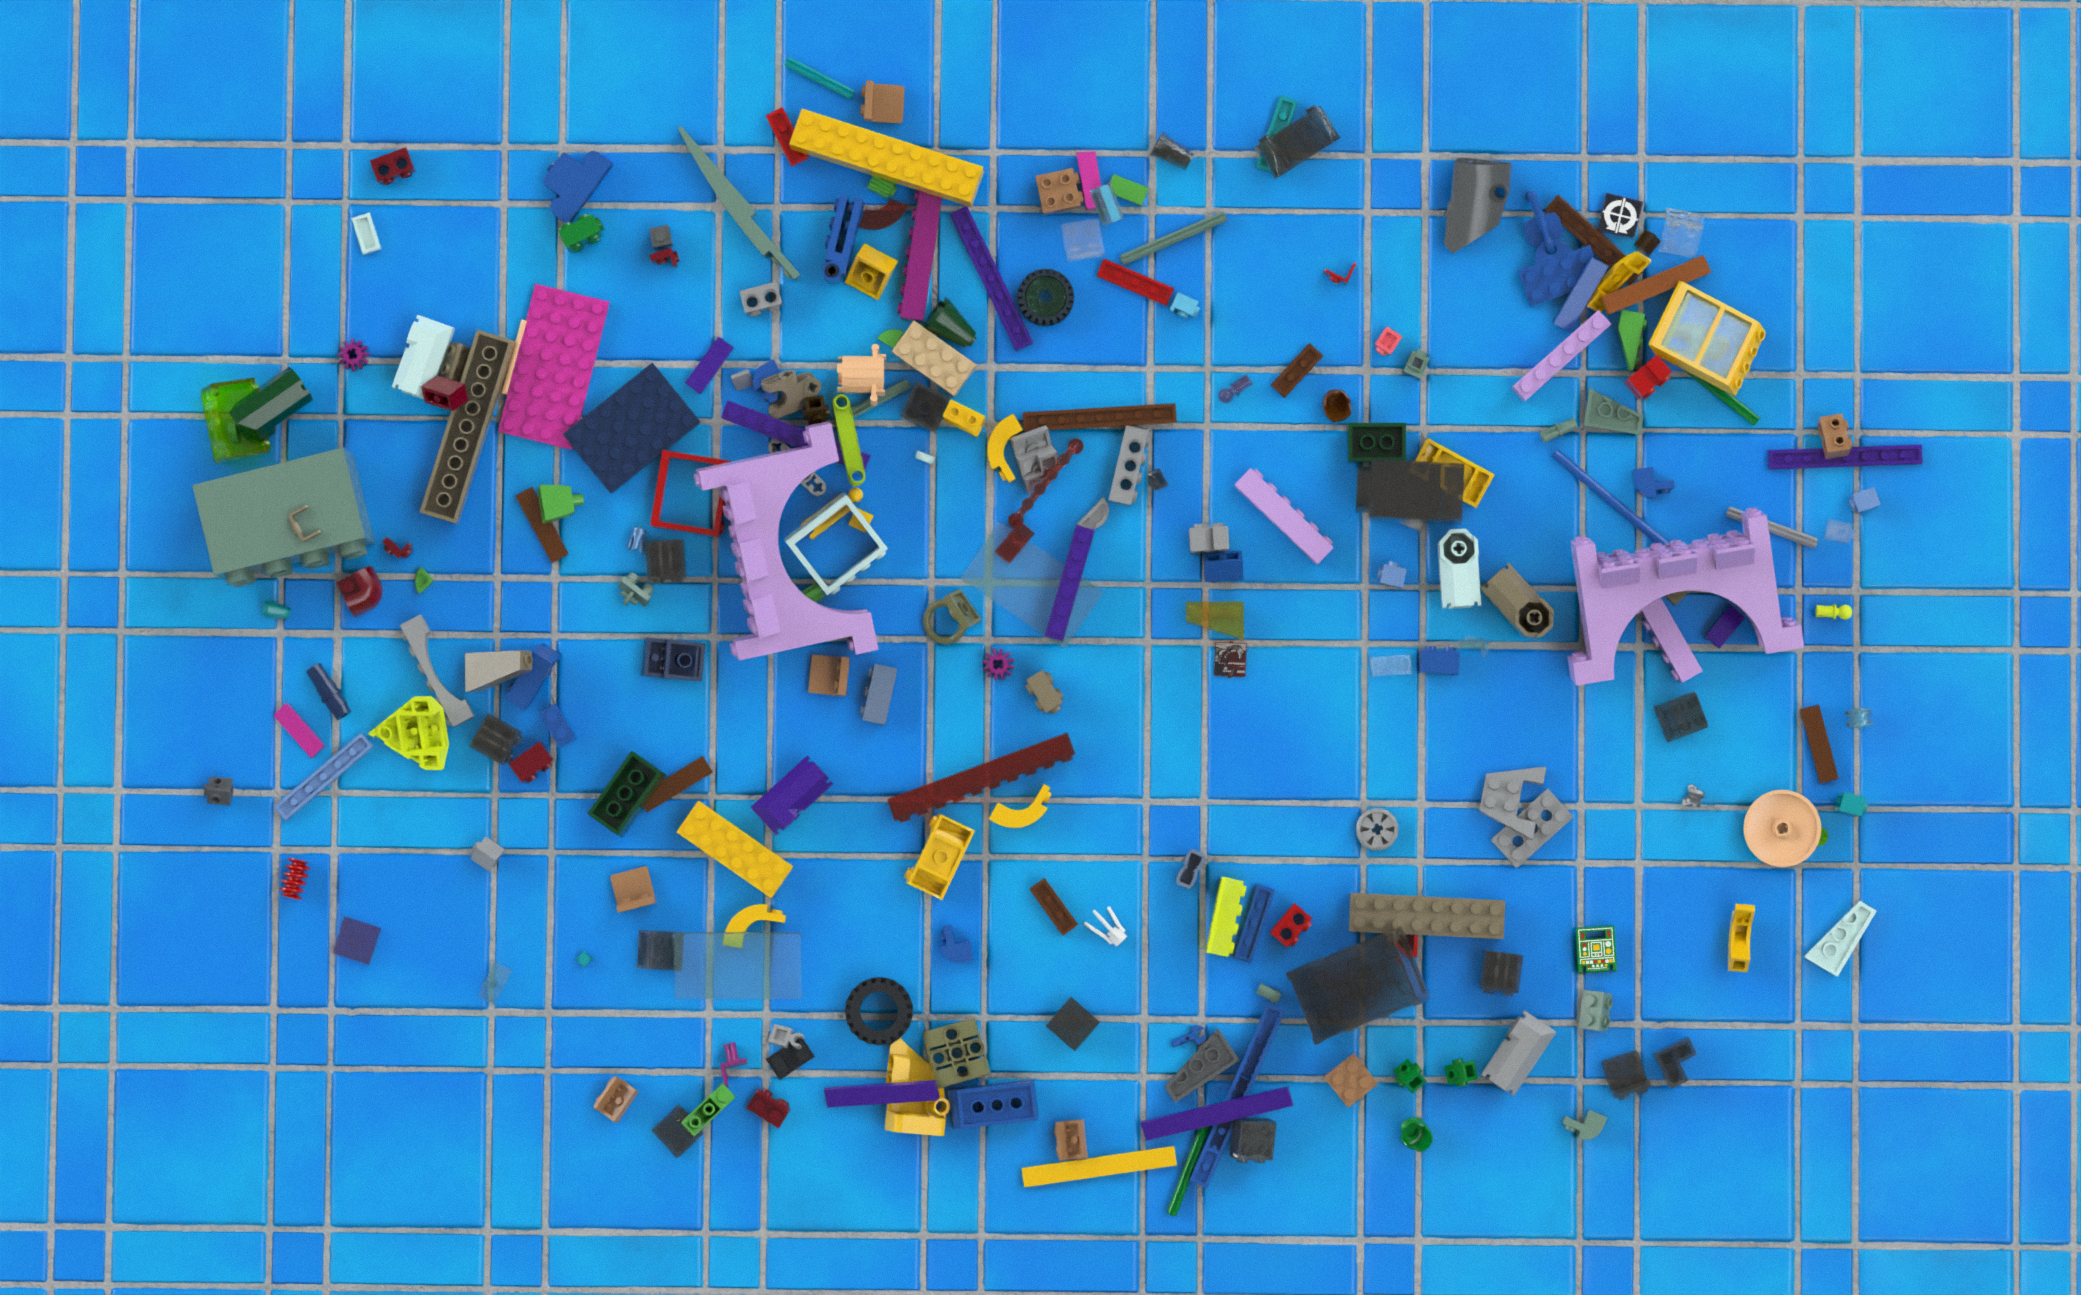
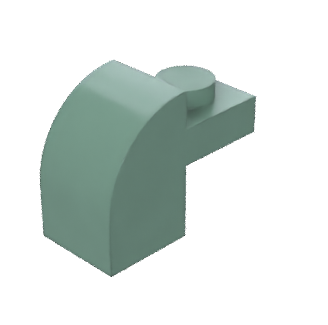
(1589, 1128)

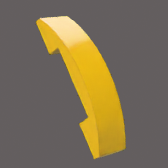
(1617, 276)

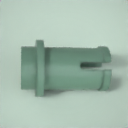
(1269, 993)

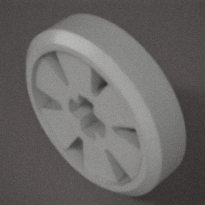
(1366, 824)

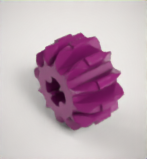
(360, 351)
(998, 671)

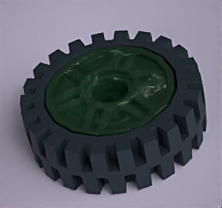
(1045, 282)

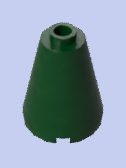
(950, 324)

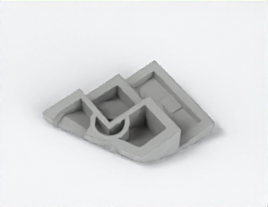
(1034, 456)

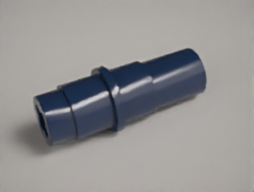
(328, 691)

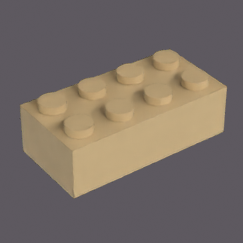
(934, 359)

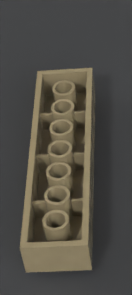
(1427, 915)

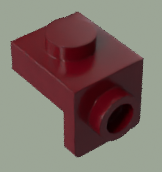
(391, 548)

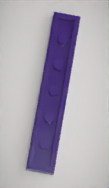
(881, 1093)

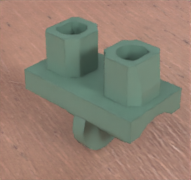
(633, 593)

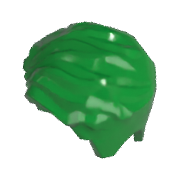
(1416, 1134)

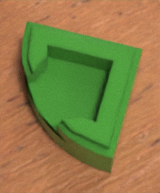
(890, 337)
(235, 433)
(422, 580)

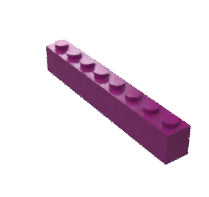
(920, 257)

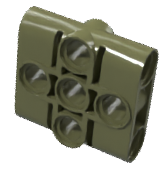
(974, 1068)

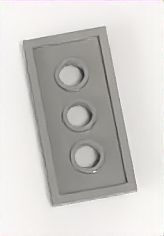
(1545, 829)

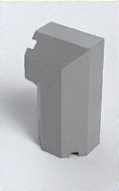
(1519, 1053)

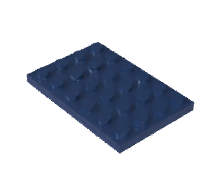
(631, 428)

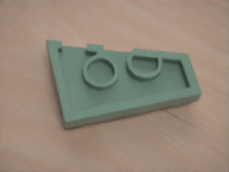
(1609, 415)

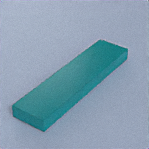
(1281, 118)

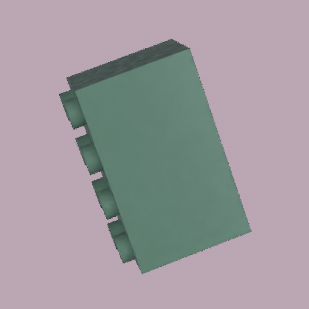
(250, 522)

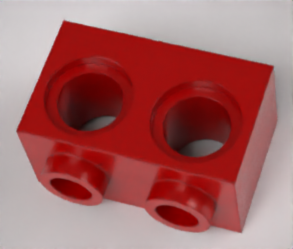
(1287, 922)

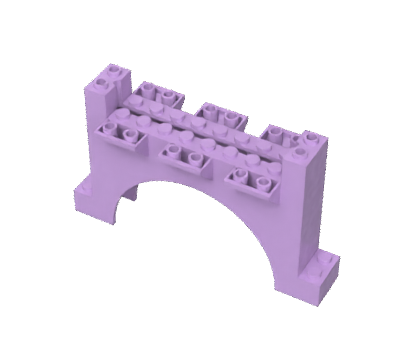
(754, 501)
(1622, 583)

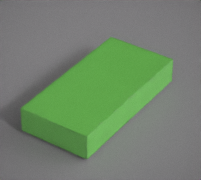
(1129, 190)

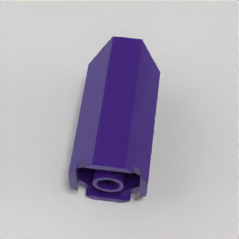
(791, 794)

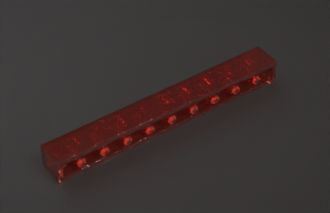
(980, 777)

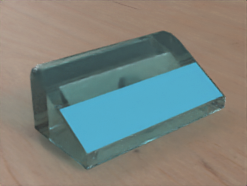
(1106, 204)

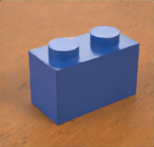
(1223, 566)
(1439, 661)
(557, 725)

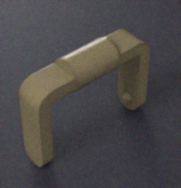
(296, 528)

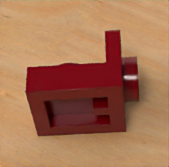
(662, 256)

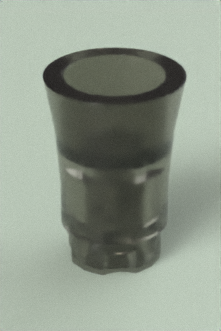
(1171, 152)

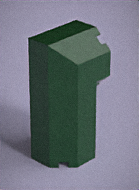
(269, 405)

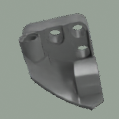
(1474, 200)

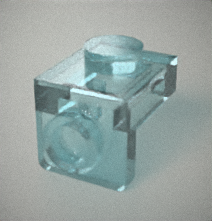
(1470, 642)

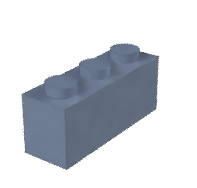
(879, 694)

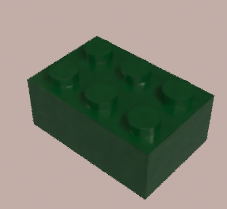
(1376, 441)

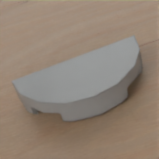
(1096, 516)

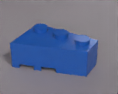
(529, 684)

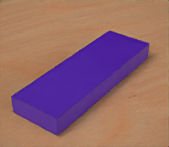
(709, 365)

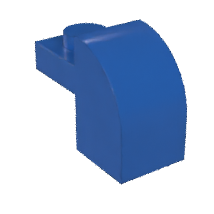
(765, 371)
(1645, 483)
(955, 952)

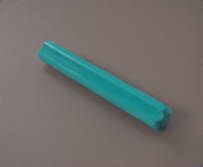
(819, 78)

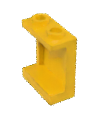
(964, 418)

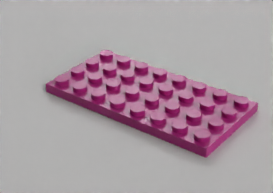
(553, 365)

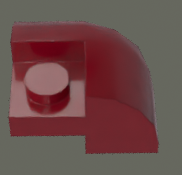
(361, 590)

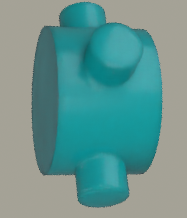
(584, 959)

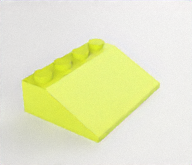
(1224, 917)

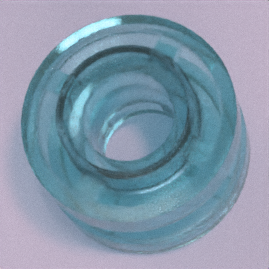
(1859, 717)

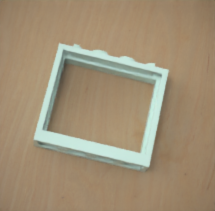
(819, 518)

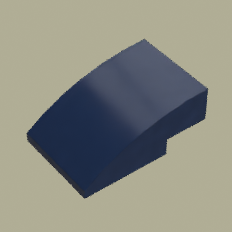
(673, 659)

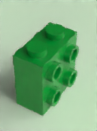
(581, 232)

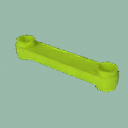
(848, 440)

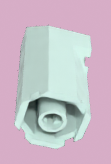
(424, 356)
(1459, 569)

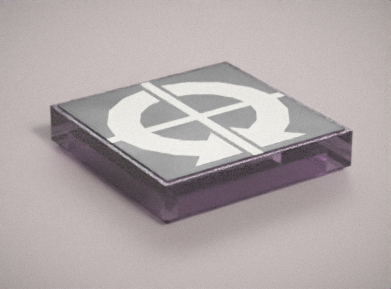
(1620, 215)

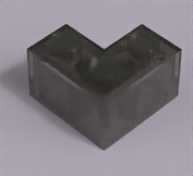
(1669, 1060)

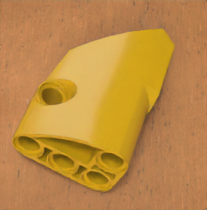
(913, 1117)

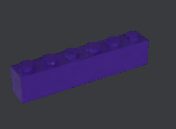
(1069, 583)

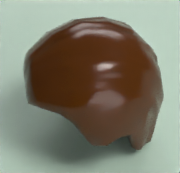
(1336, 405)

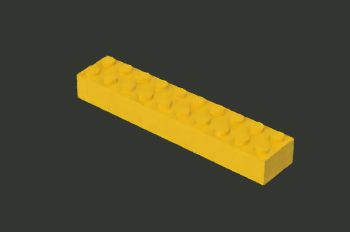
(886, 158)

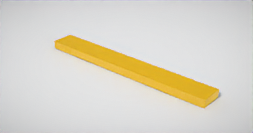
(1099, 1166)

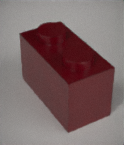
(444, 393)
(532, 762)

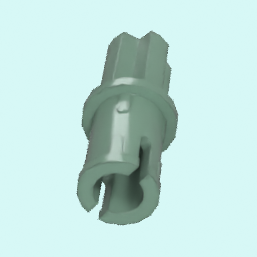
(1558, 430)

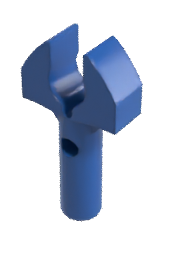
(1189, 1037)

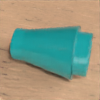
(275, 610)

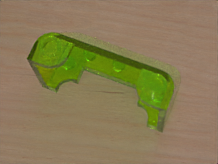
(217, 403)

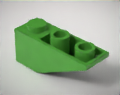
(1629, 333)
(708, 1109)

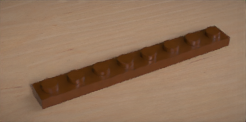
(1100, 417)

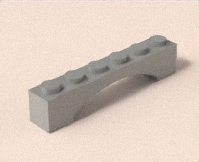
(416, 633)

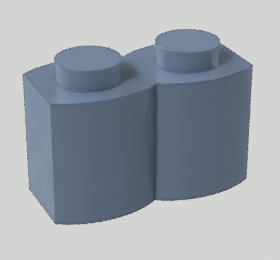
(1188, 874)

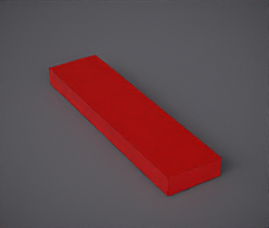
(1135, 282)

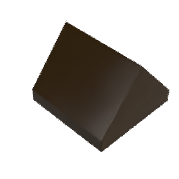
(1647, 242)

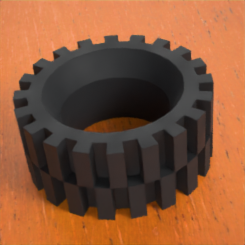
(904, 1006)

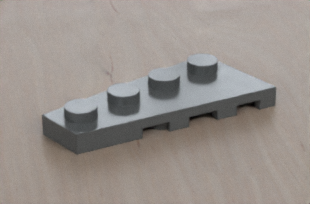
(1204, 1065)

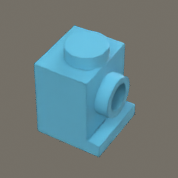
(1185, 306)

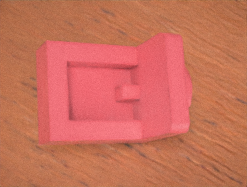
(1387, 342)

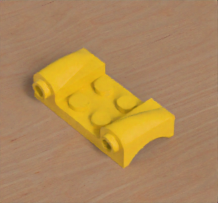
(940, 856)

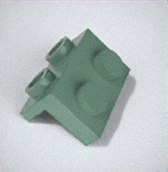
(1595, 1010)

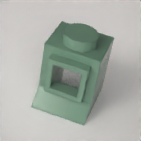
(1416, 364)

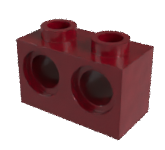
(391, 160)

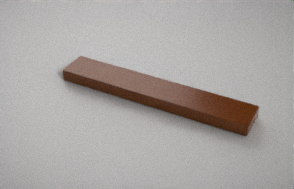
(1655, 285)

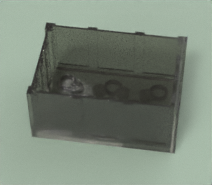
(1358, 984)

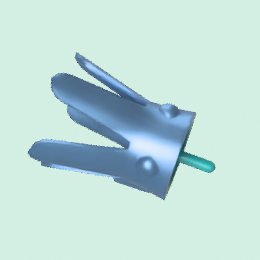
(637, 536)

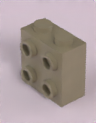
(1047, 697)

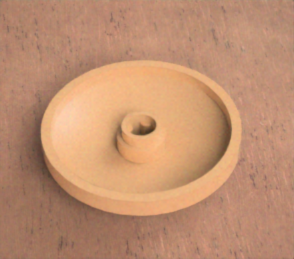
(1782, 828)

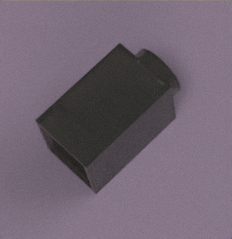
(1411, 492)

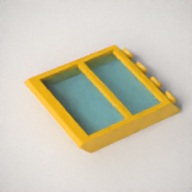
(1707, 338)

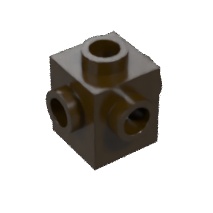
(815, 410)

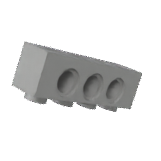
(1117, 494)

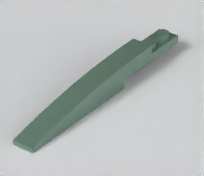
(738, 207)

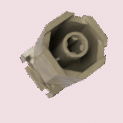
(1519, 603)

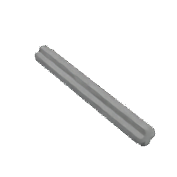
(1779, 530)

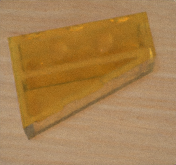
(1220, 617)

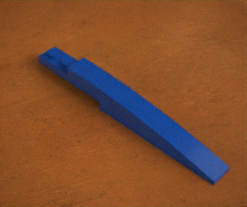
(1239, 1088)

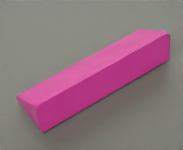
(1089, 176)
(299, 730)

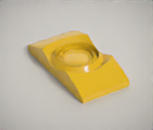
(1475, 477)

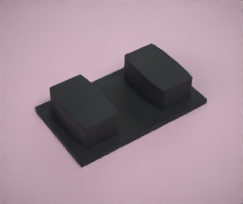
(788, 1060)

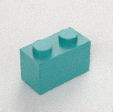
(1851, 804)

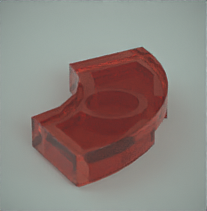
(883, 217)

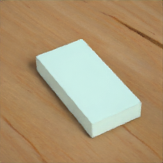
(366, 233)

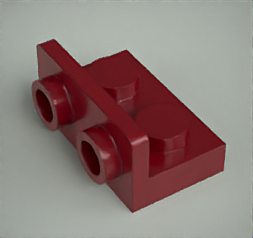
(768, 1107)

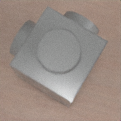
(487, 853)

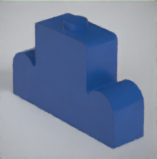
(574, 182)

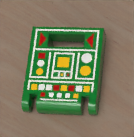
(1596, 953)

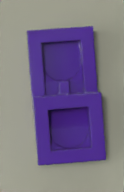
(1724, 626)

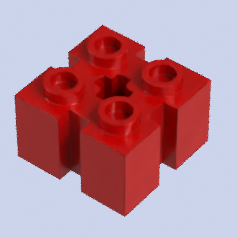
(1647, 377)

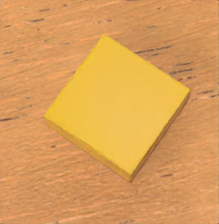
(855, 523)

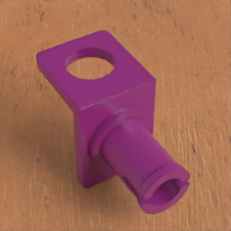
(732, 1060)

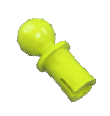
(1843, 611)

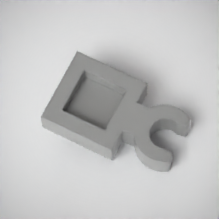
(783, 1036)

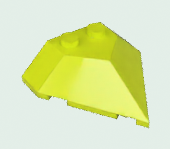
(417, 732)

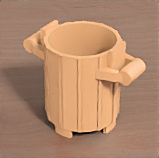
(862, 374)

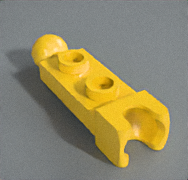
(854, 494)

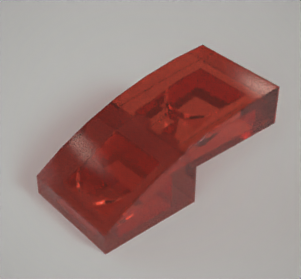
(1014, 542)

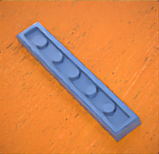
(323, 776)

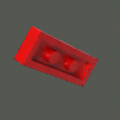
(783, 131)

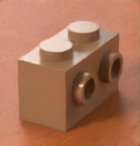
(1834, 436)

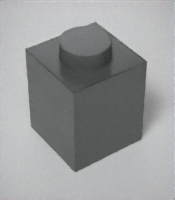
(661, 237)

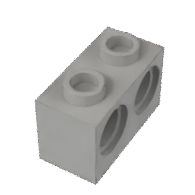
(760, 294)

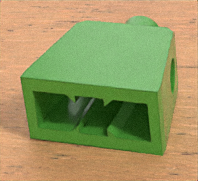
(557, 502)

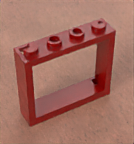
(719, 526)

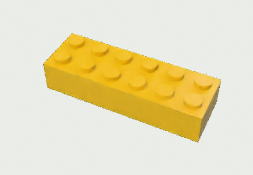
(735, 849)

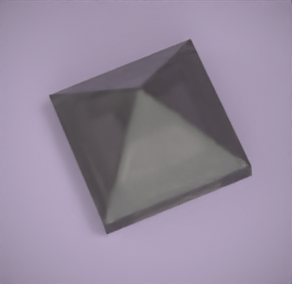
(1156, 479)

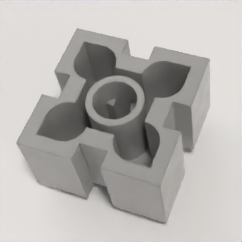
(1208, 539)

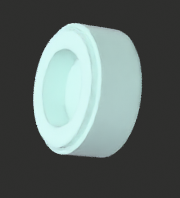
(924, 457)

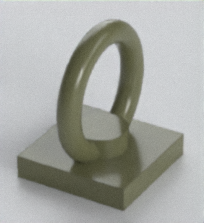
(959, 609)

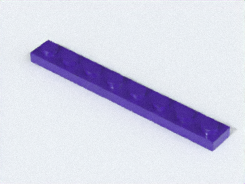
(773, 428)

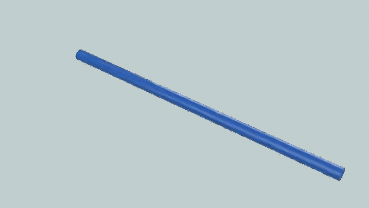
(1618, 506)

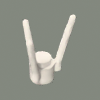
(1115, 934)

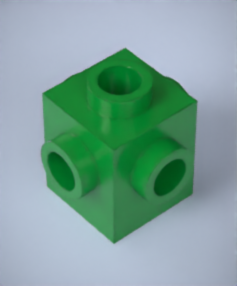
(1460, 1072)
(1406, 1073)

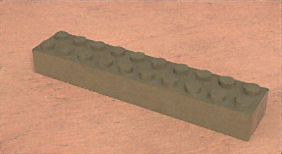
(467, 428)

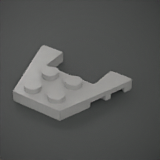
(1502, 797)

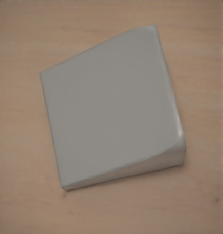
(742, 380)

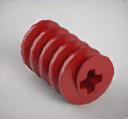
(294, 878)

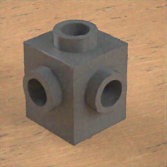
(219, 791)

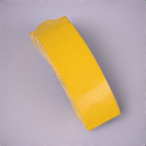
(1000, 436)
(1020, 818)
(751, 914)
(1740, 937)

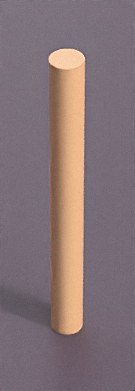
(505, 388)

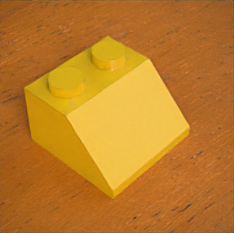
(871, 271)

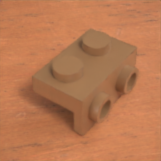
(615, 1098)
(1071, 1139)

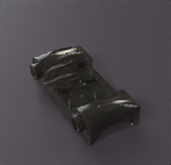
(1297, 141)

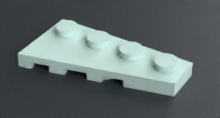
(1838, 944)

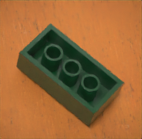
(626, 794)

